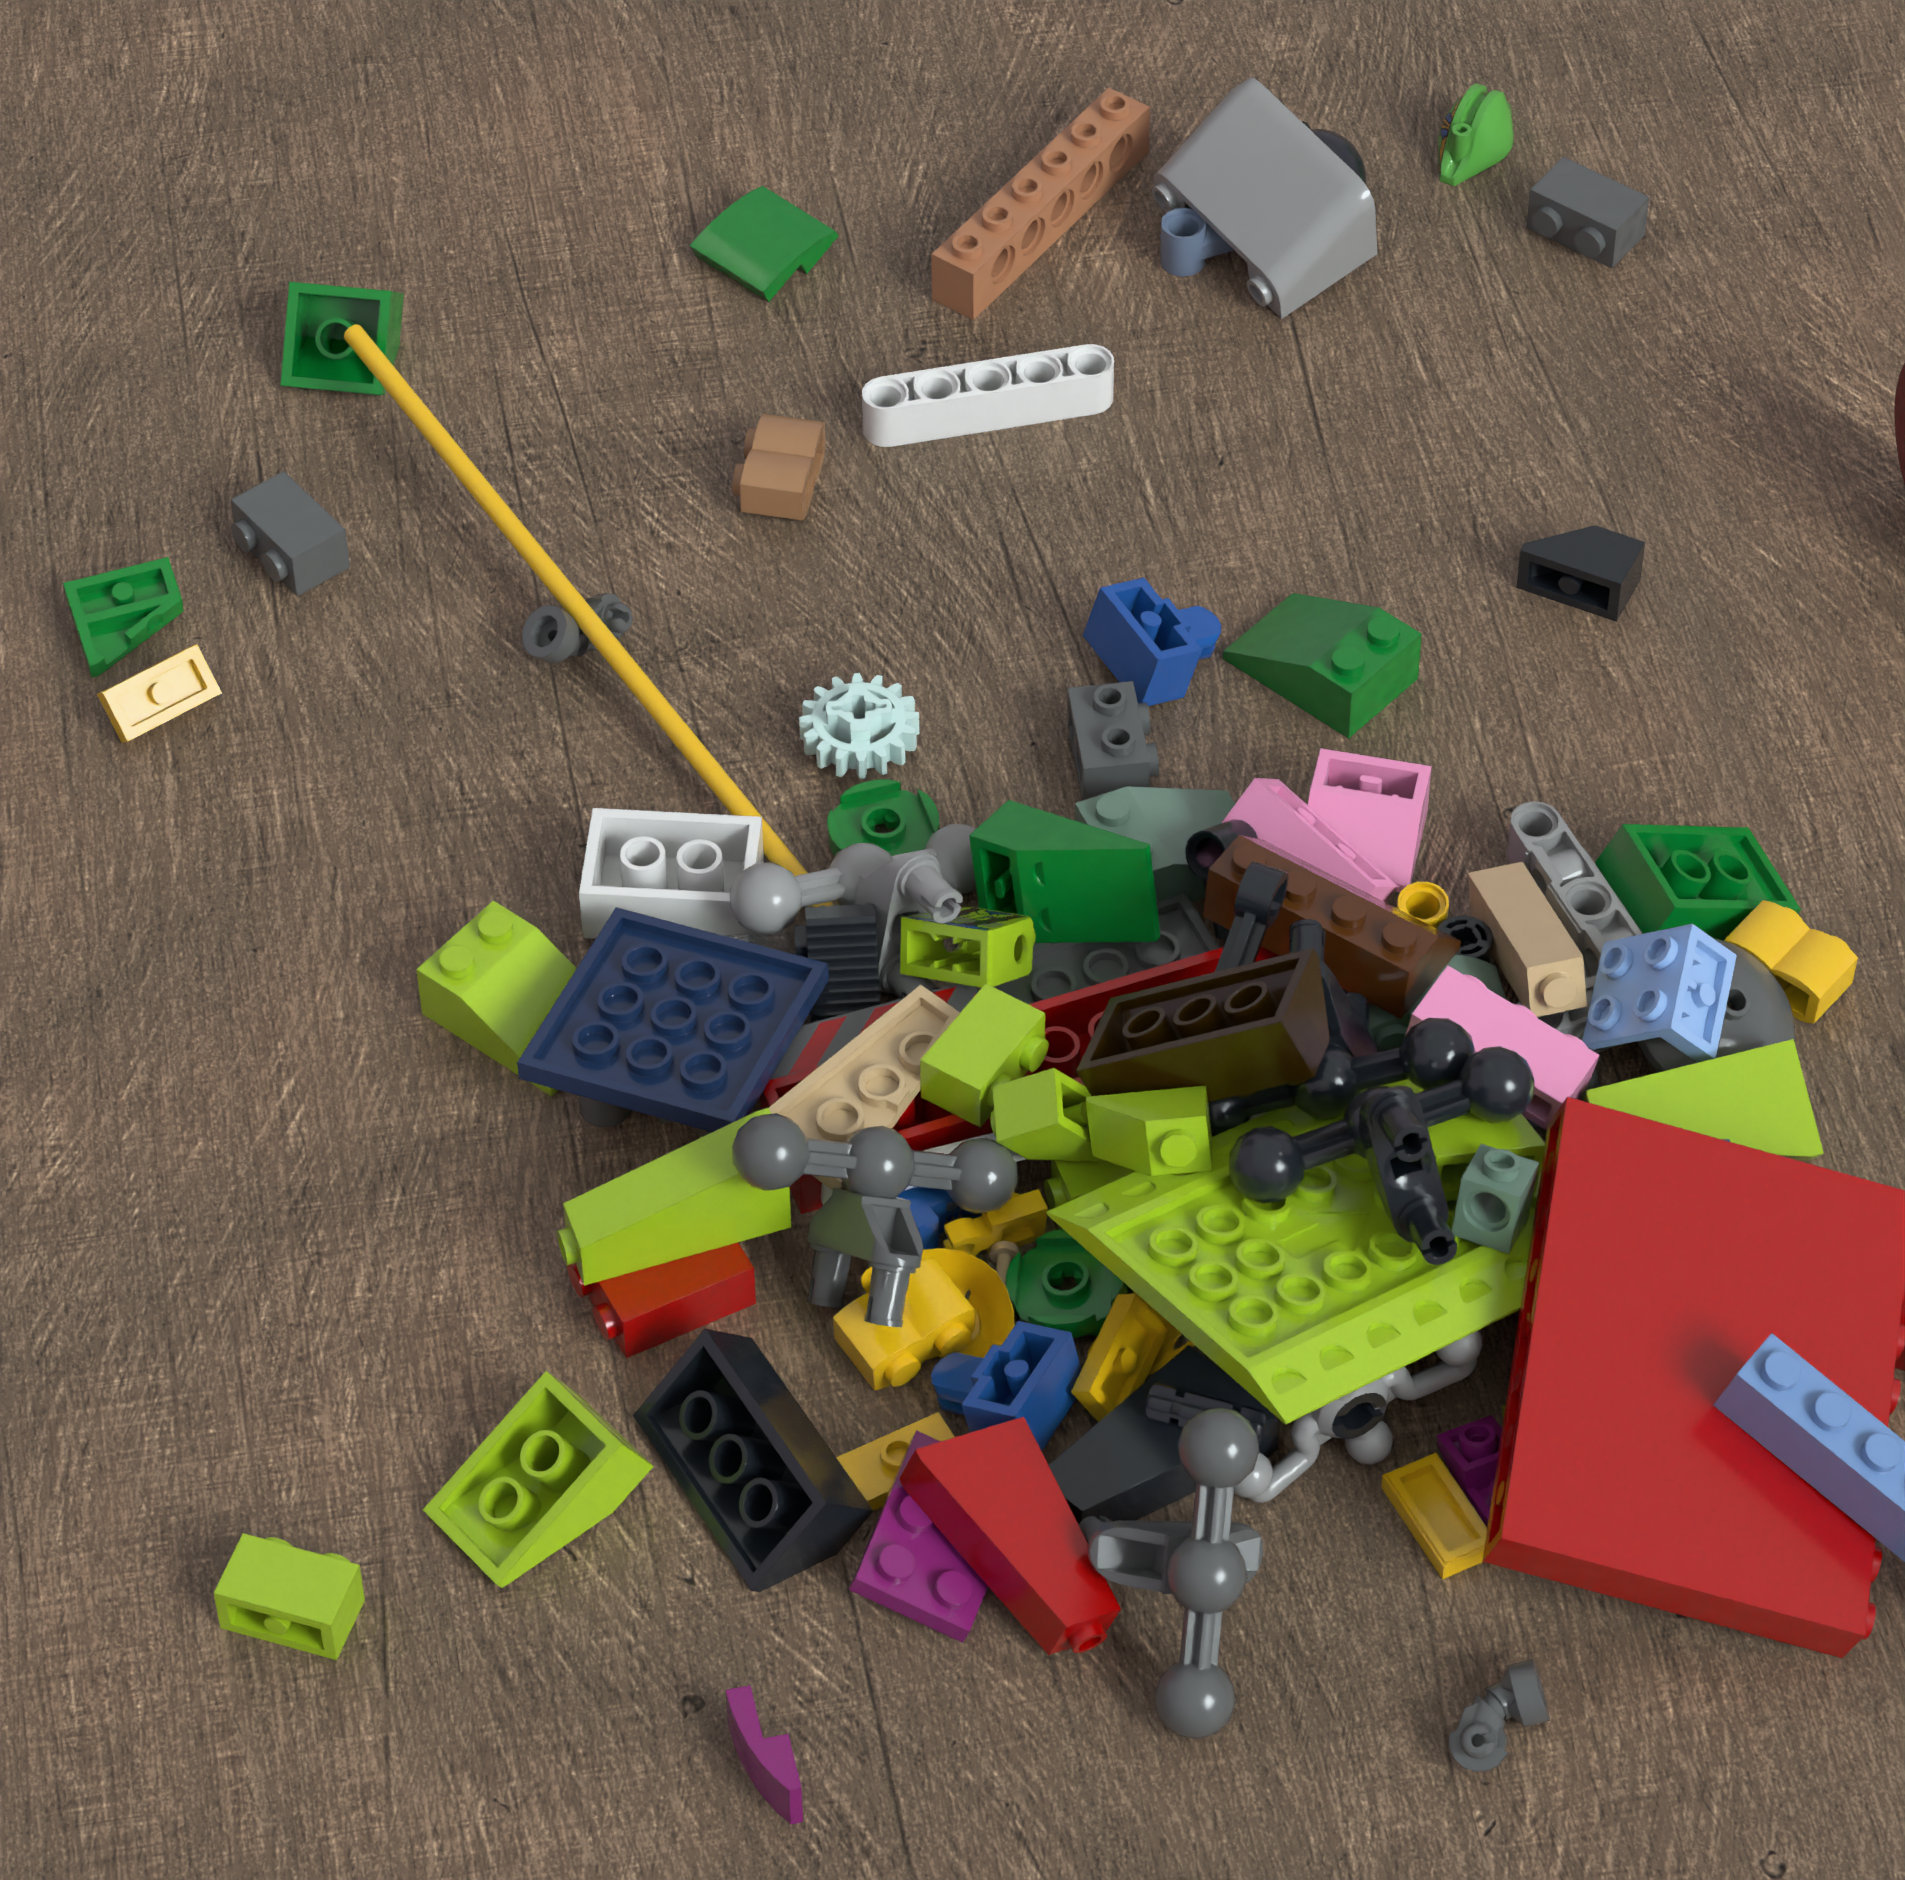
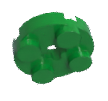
(878, 803)
(1046, 1265)

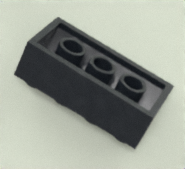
(751, 1460)

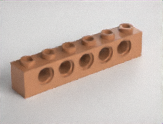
(1040, 203)

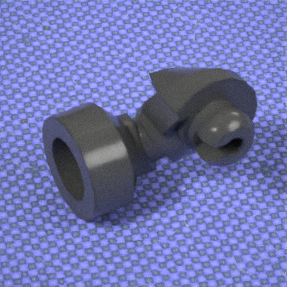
(555, 635)
(1481, 1736)

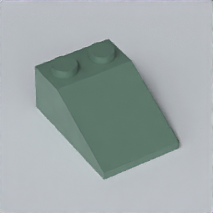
(1164, 821)

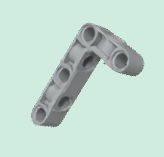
(1573, 890)

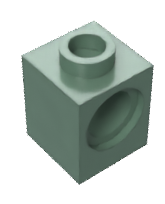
(1495, 1198)

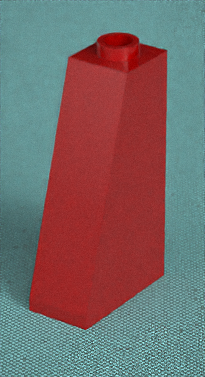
(1016, 1531)

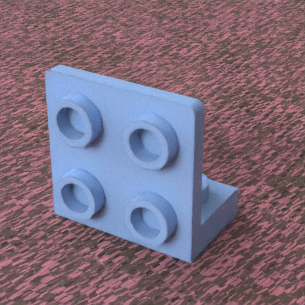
(1662, 987)

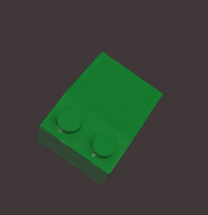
(1330, 658)
(1690, 876)

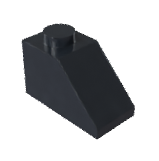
(1583, 569)

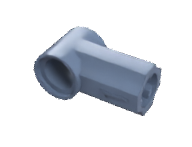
(1187, 242)

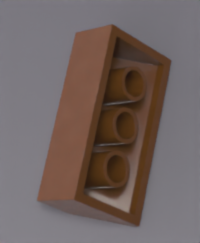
(1367, 941)

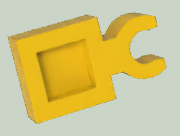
(1016, 1221)

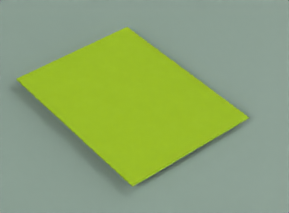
(1293, 1291)

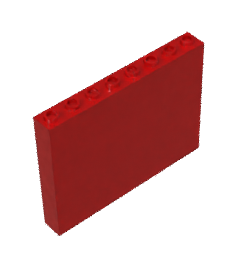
(1640, 1303)

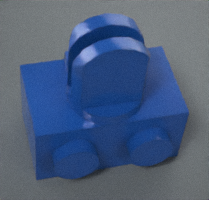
(1150, 639)
(1021, 1378)

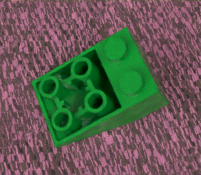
(1065, 877)

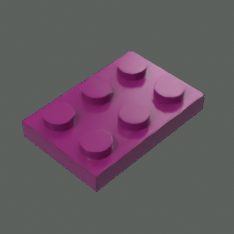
(915, 1566)

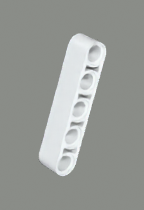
(987, 395)

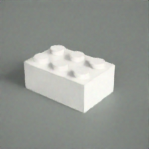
(666, 867)

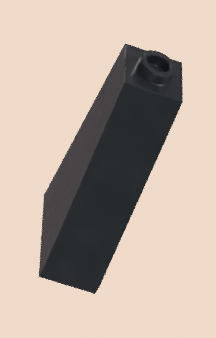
(1133, 1462)

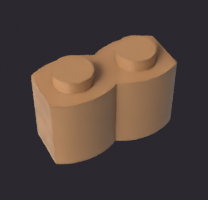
(780, 466)

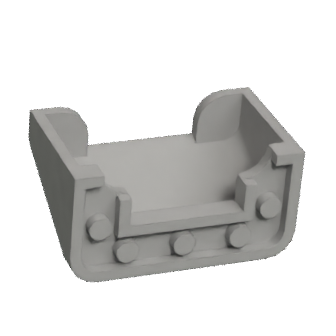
(1272, 197)

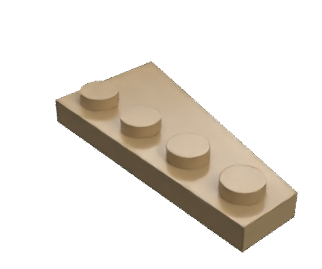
(871, 1076)

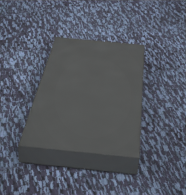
(1074, 966)

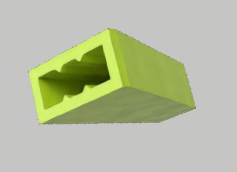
(1741, 1097)
(669, 1210)

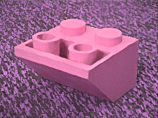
(1375, 807)

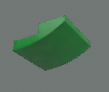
(763, 242)

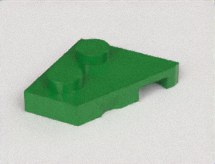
(121, 610)

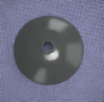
(1759, 1017)

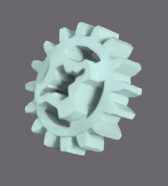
(859, 725)

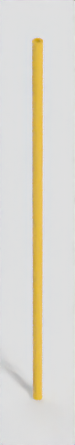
(567, 595)

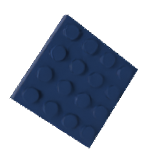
(673, 1021)

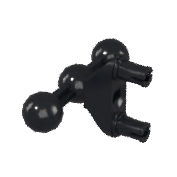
(1428, 1055)
(1392, 1134)

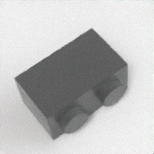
(1587, 212)
(289, 534)

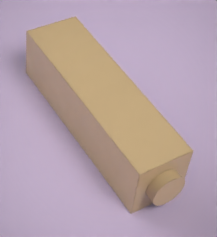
(1528, 939)

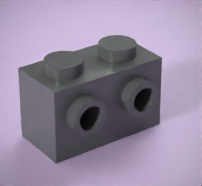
(1109, 738)

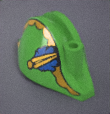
(1474, 134)

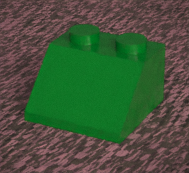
(315, 342)

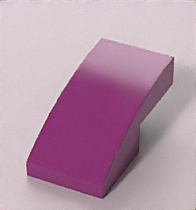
(766, 1760)

